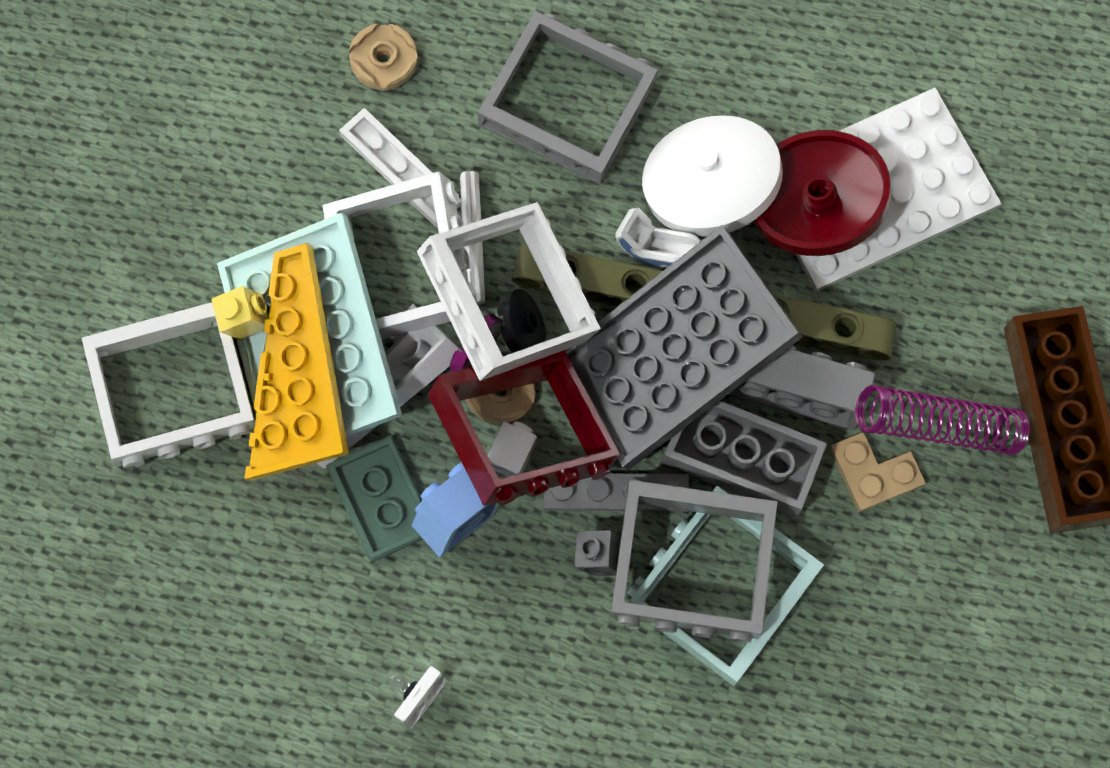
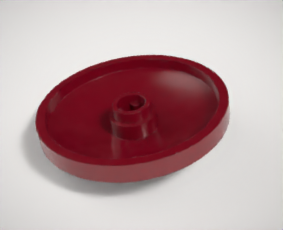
(829, 194)

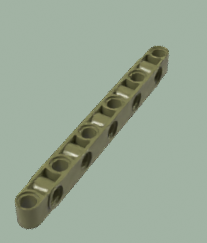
(606, 281)

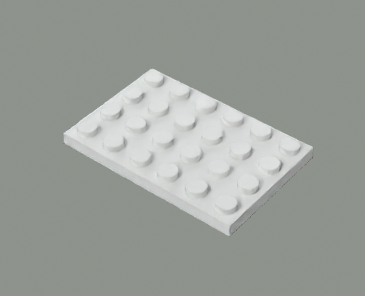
(932, 186)

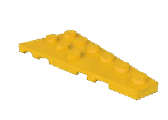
(296, 381)

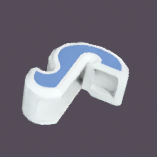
(650, 244)

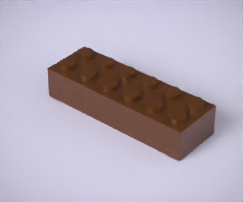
(1066, 415)

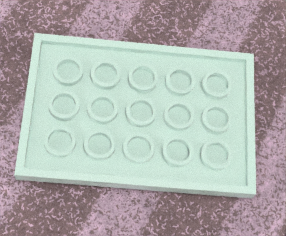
(354, 337)

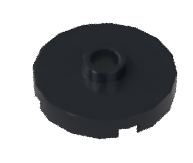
(522, 320)

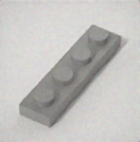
(607, 493)

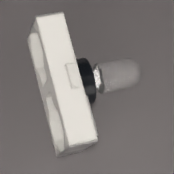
(417, 694)

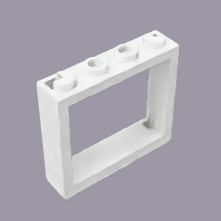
(447, 219)
(463, 309)
(154, 331)

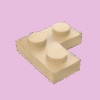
(874, 482)

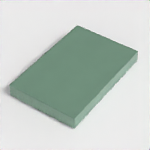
(378, 497)

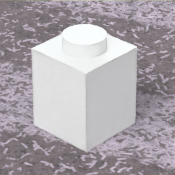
(512, 448)

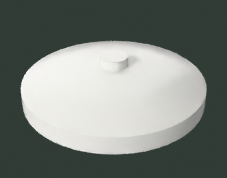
(712, 175)

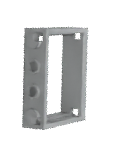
(547, 144)
(702, 502)

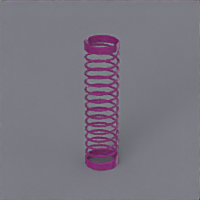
(886, 396)

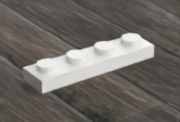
(388, 157)

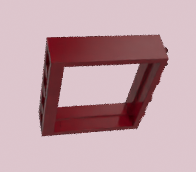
(575, 402)

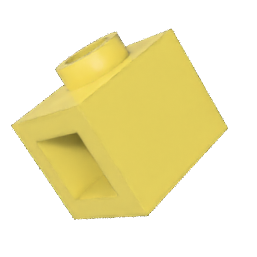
(240, 312)

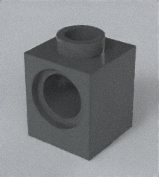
(597, 552)

